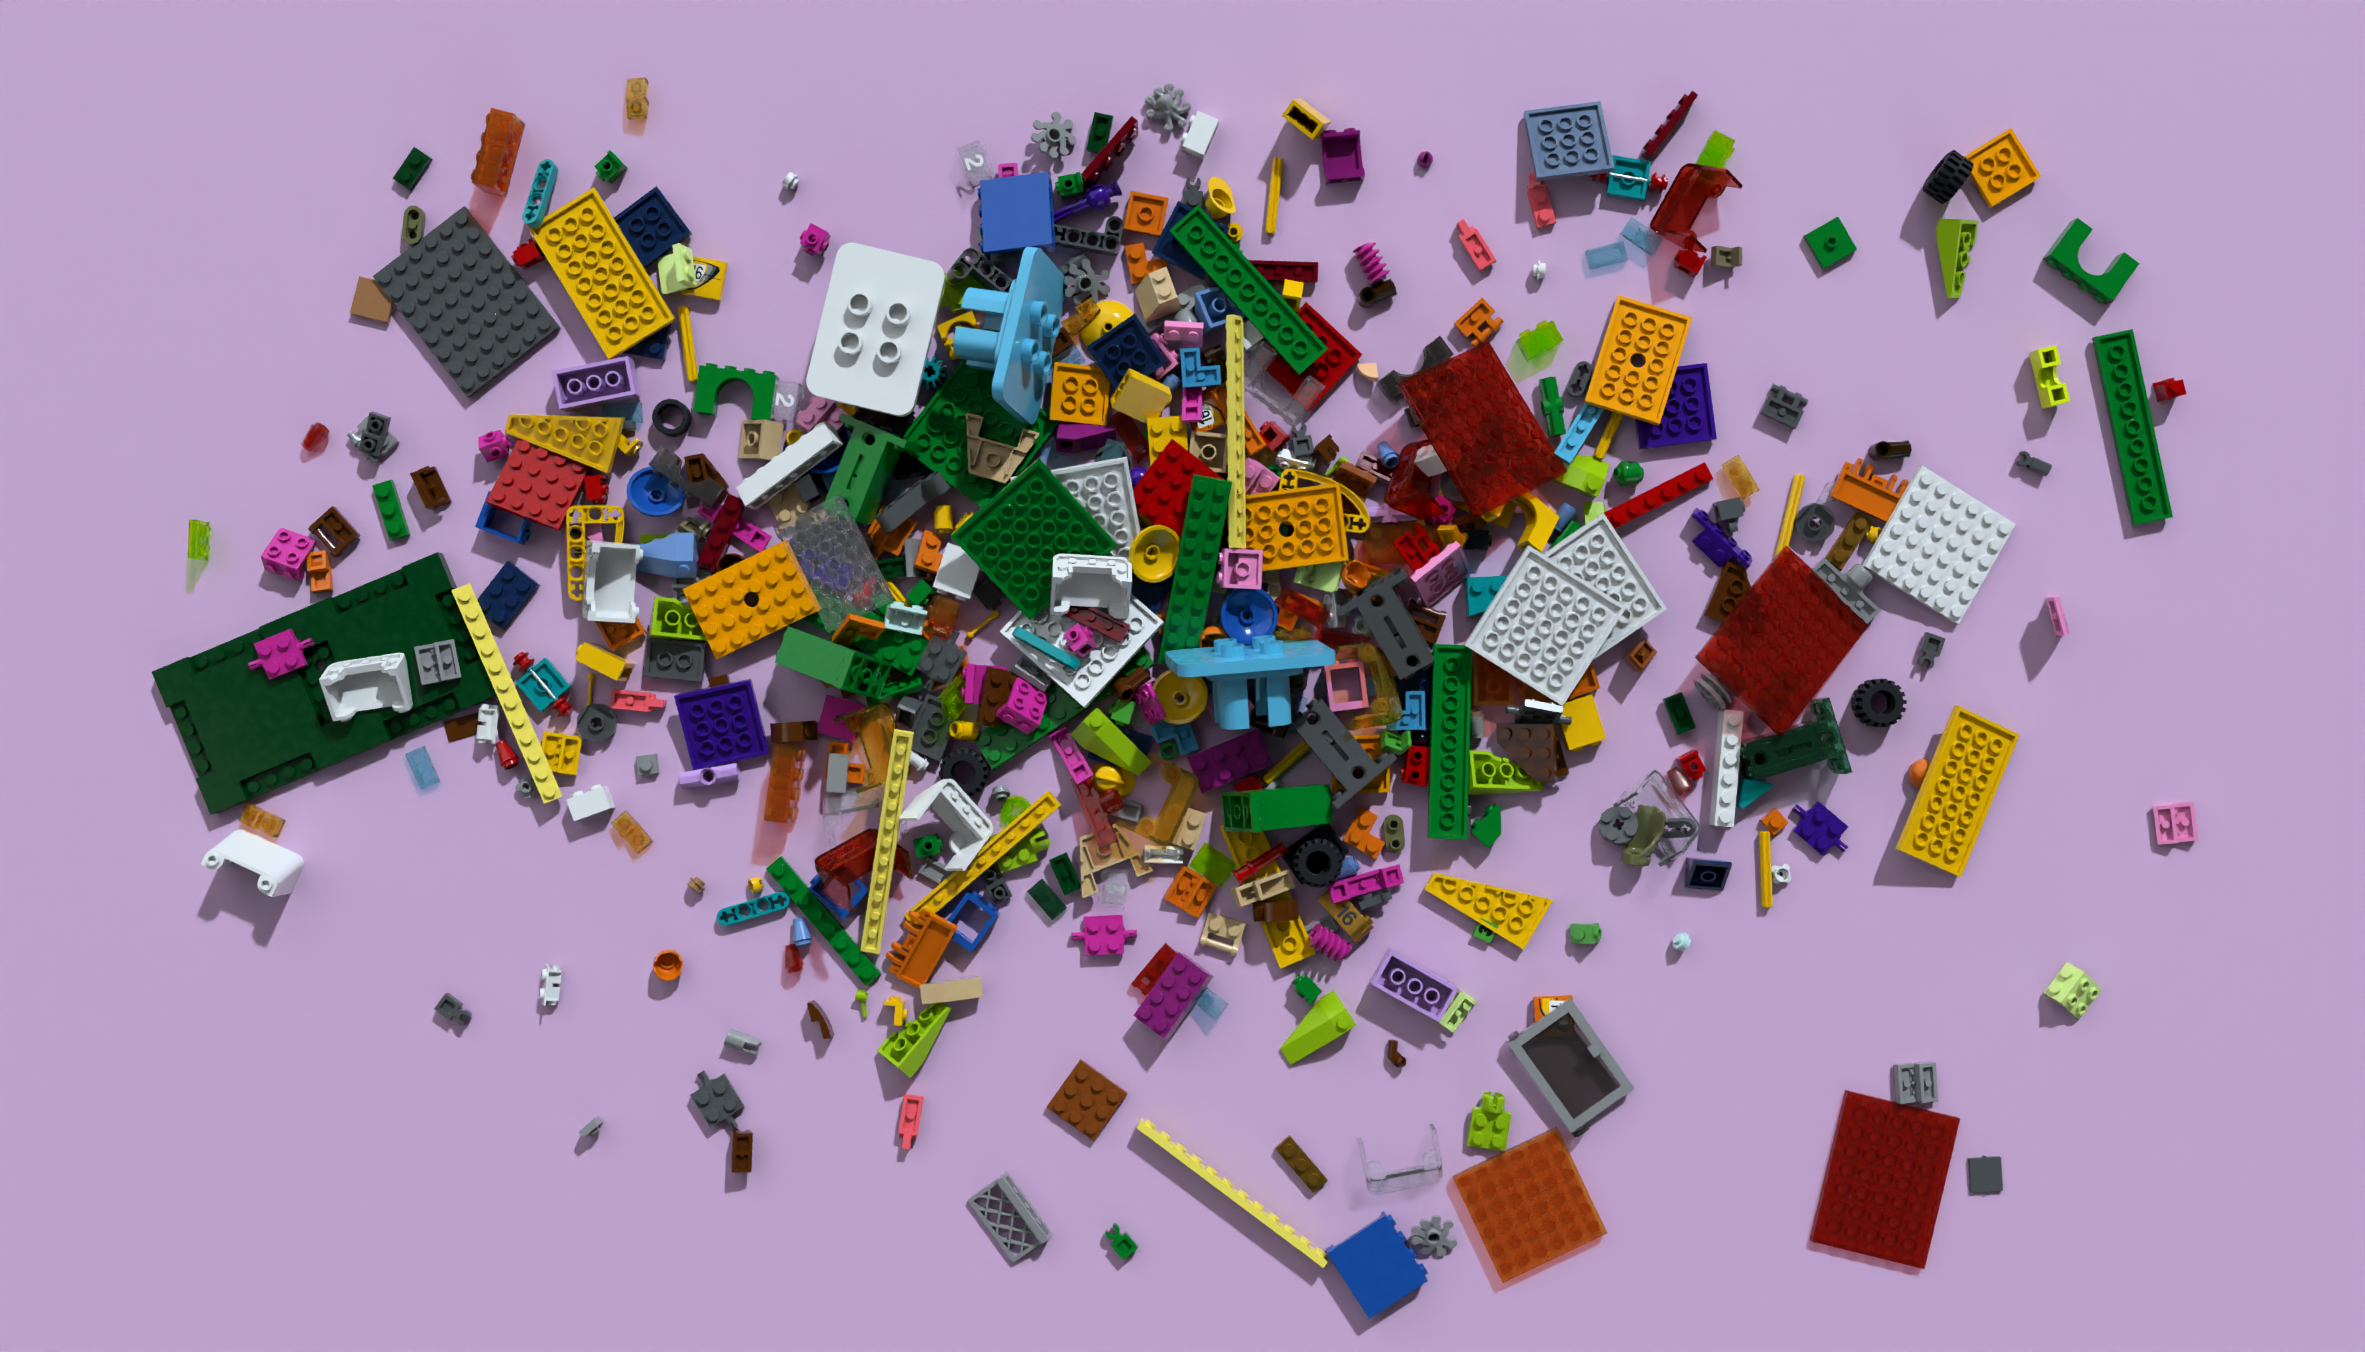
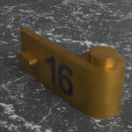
(1347, 917)

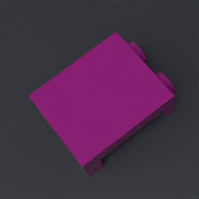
(1342, 156)

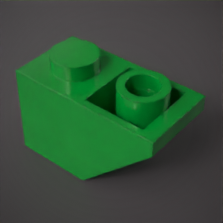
(1489, 826)

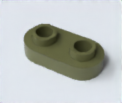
(413, 226)
(1394, 833)

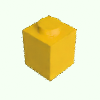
(1293, 293)

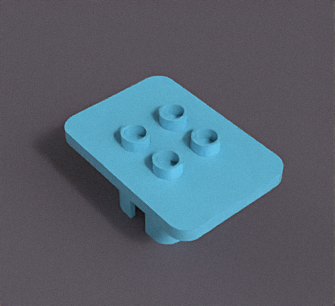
(1024, 334)
(1265, 661)

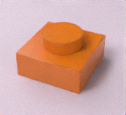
(1774, 821)

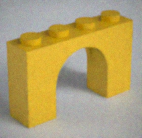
(1539, 521)

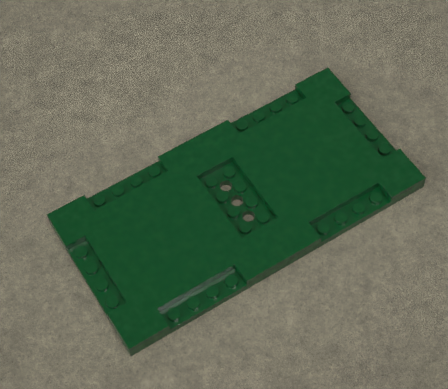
(267, 733)

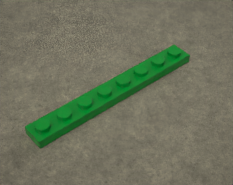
(823, 920)

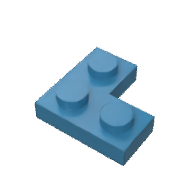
(1193, 374)
(1414, 713)
(1183, 735)

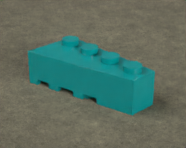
(1481, 592)

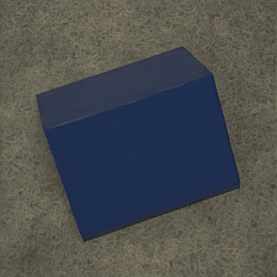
(1706, 873)

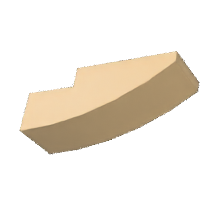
(1262, 888)
(951, 990)

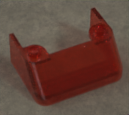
(1685, 200)
(1409, 486)
(851, 861)

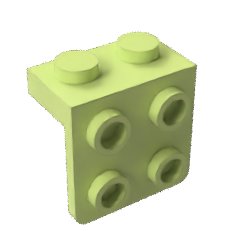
(677, 270)
(1320, 576)
(2073, 990)

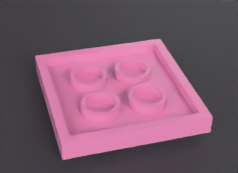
(1441, 574)

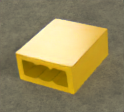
(1306, 118)
(1140, 396)
(604, 661)
(1585, 724)

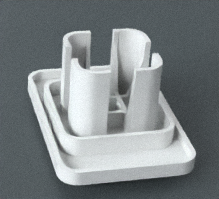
(876, 329)

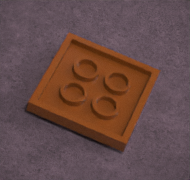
(1087, 1099)

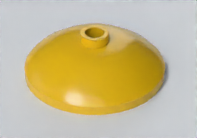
(1110, 313)
(1162, 558)
(1171, 687)

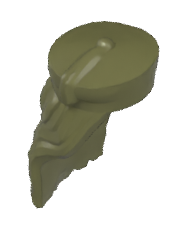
(1650, 829)

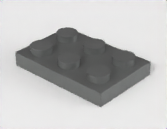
(675, 659)
(931, 729)

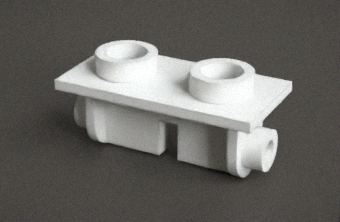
(1287, 460)
(1331, 600)
(489, 715)
(1163, 854)
(548, 992)

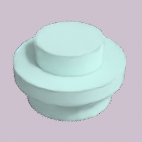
(1681, 941)

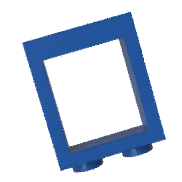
(485, 520)
(990, 908)
(842, 912)

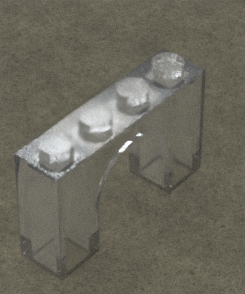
(1292, 408)

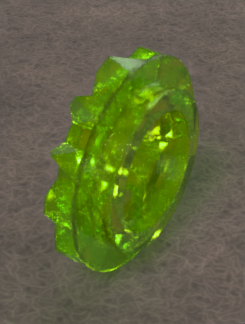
(1006, 808)

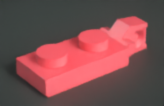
(1540, 203)
(1475, 246)
(635, 700)
(910, 1119)

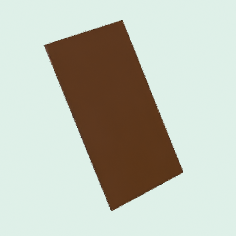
(462, 727)

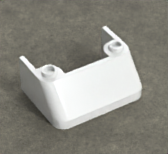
(960, 813)

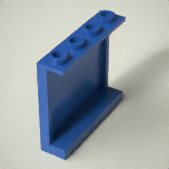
(1016, 213)
(1378, 1265)

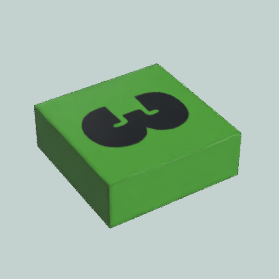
(1483, 932)

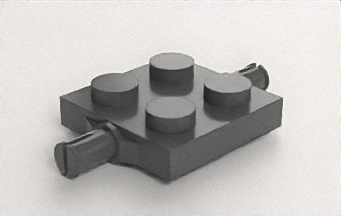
(941, 660)
(1538, 712)
(717, 1100)

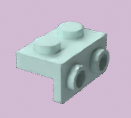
(905, 618)

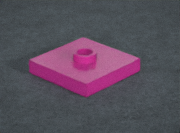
(834, 708)

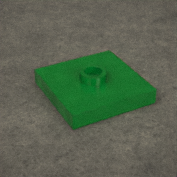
(1830, 243)

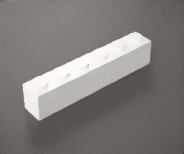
(789, 465)
(1726, 768)

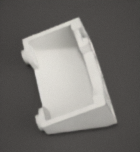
(610, 581)
(1091, 583)
(367, 685)
(275, 864)

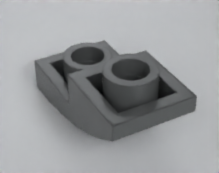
(375, 434)
(996, 884)

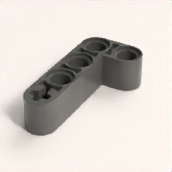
(1084, 235)
(973, 269)
(911, 500)

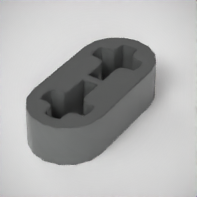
(1582, 381)
(1677, 831)

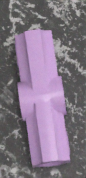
(1385, 515)
(698, 777)

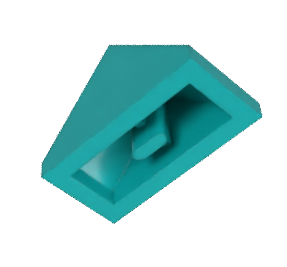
(1749, 791)

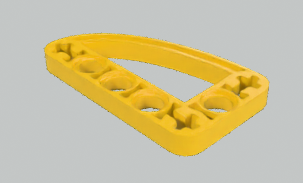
(1364, 513)
(580, 542)

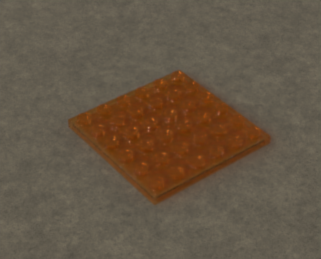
(1529, 1204)

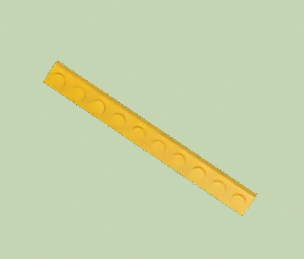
(988, 855)

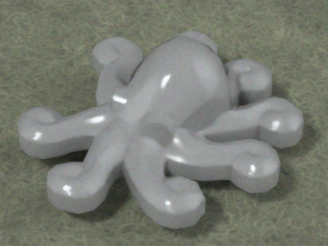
(1167, 107)
(1053, 135)
(1085, 282)
(1433, 1235)

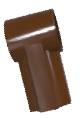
(1126, 686)

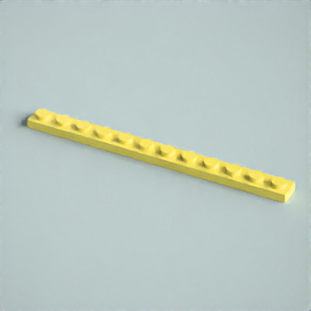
(1236, 431)
(507, 693)
(887, 841)
(1237, 1196)

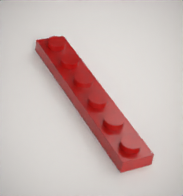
(1659, 495)

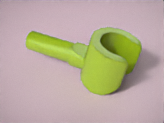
(1331, 470)
(861, 995)

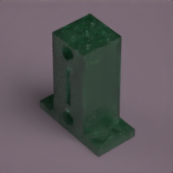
(1797, 747)

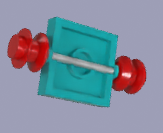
(1631, 178)
(543, 684)

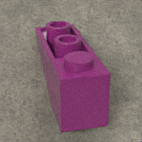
(1082, 437)

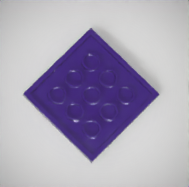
(1687, 413)
(722, 724)

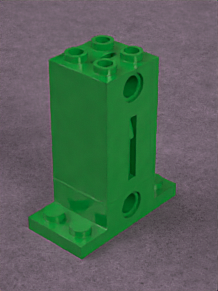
(867, 467)
(833, 663)
(1277, 808)

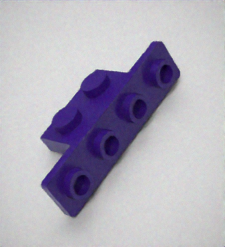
(1716, 543)

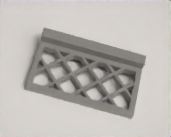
(1024, 1210)

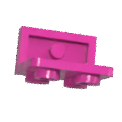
(287, 554)
(974, 678)
(1149, 703)
(1024, 706)

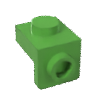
(1394, 742)
(1585, 933)

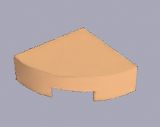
(1369, 371)

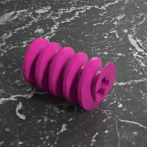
(1371, 263)
(1329, 943)

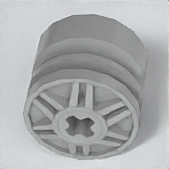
(1713, 691)

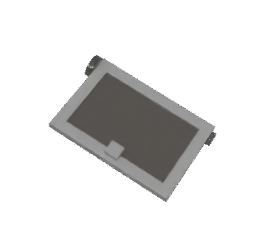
(1570, 1066)

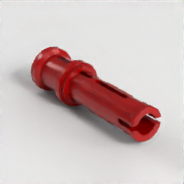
(1252, 867)

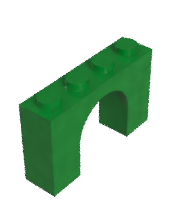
(2064, 258)
(713, 379)

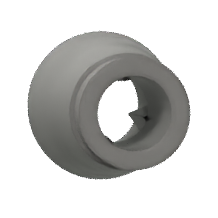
(1477, 723)

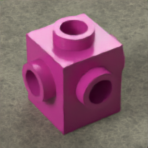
(814, 240)
(494, 445)
(1447, 505)
(1080, 640)

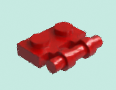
(1412, 552)

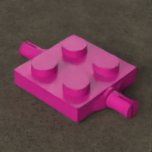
(280, 654)
(1104, 935)

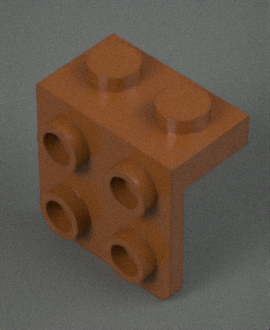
(1357, 481)

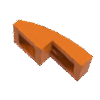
(320, 569)

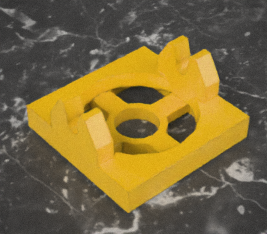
(945, 327)

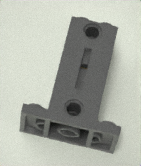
(1391, 623)
(1338, 750)

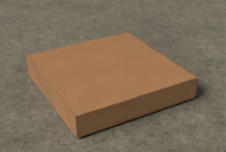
(371, 301)

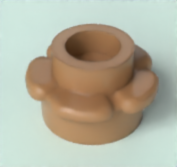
(696, 884)

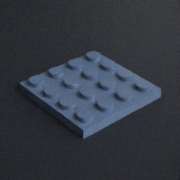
(1568, 141)

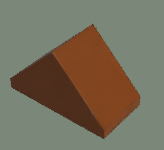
(1639, 655)

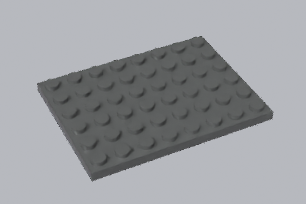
(466, 302)

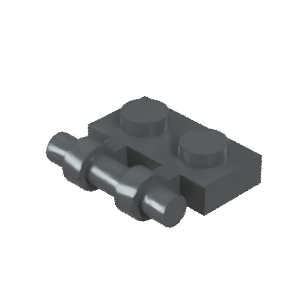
(1781, 411)

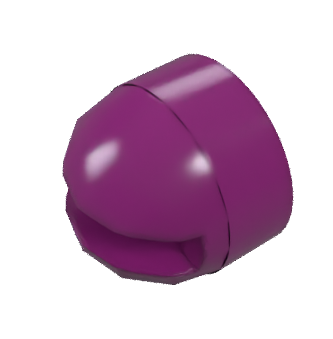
(1420, 159)

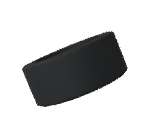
(656, 417)

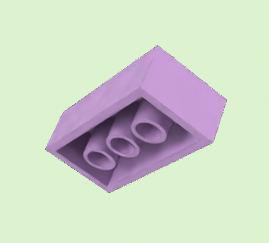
(596, 384)
(1413, 985)

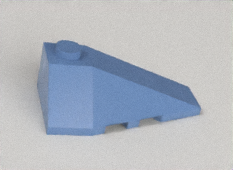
(1212, 308)
(670, 556)

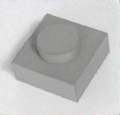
(647, 764)
(591, 1128)

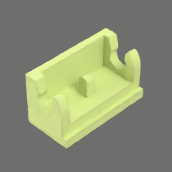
(1457, 1010)

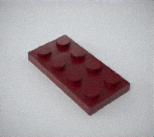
(1114, 148)

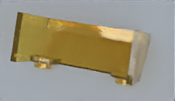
(1385, 708)
(876, 734)
(1174, 808)

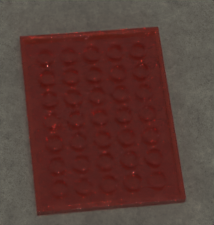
(1481, 429)
(1782, 641)
(1884, 1179)

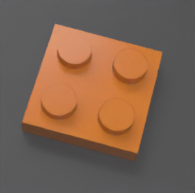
(1146, 213)

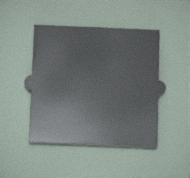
(1985, 1174)

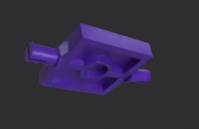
(1820, 828)

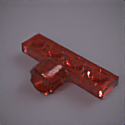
(1098, 809)

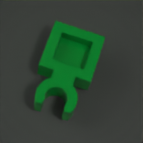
(1122, 1243)

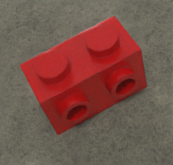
(1416, 766)

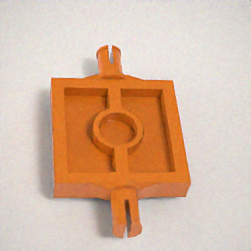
(891, 541)

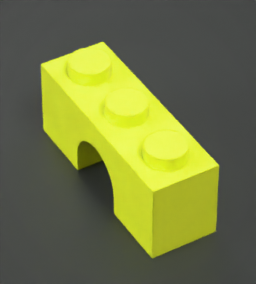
(2044, 367)

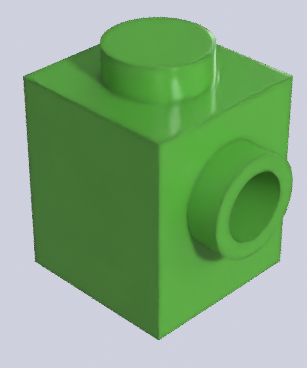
(1122, 712)

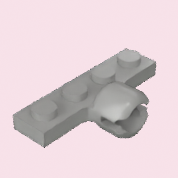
(1185, 315)
(1849, 587)

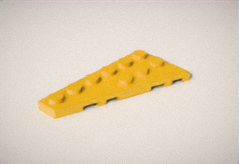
(575, 437)
(1511, 910)

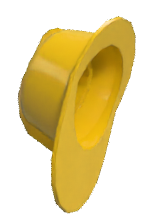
(1220, 198)
(1111, 776)

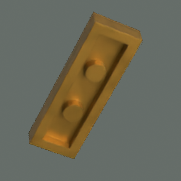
(1848, 540)
(1301, 1164)

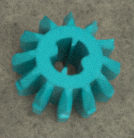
(936, 366)

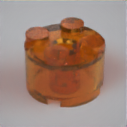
(942, 616)

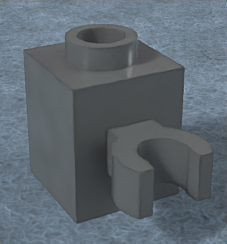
(1729, 510)

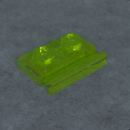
(199, 540)
(952, 699)
(1212, 864)

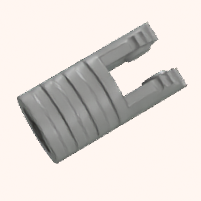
(742, 1042)

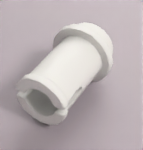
(919, 762)

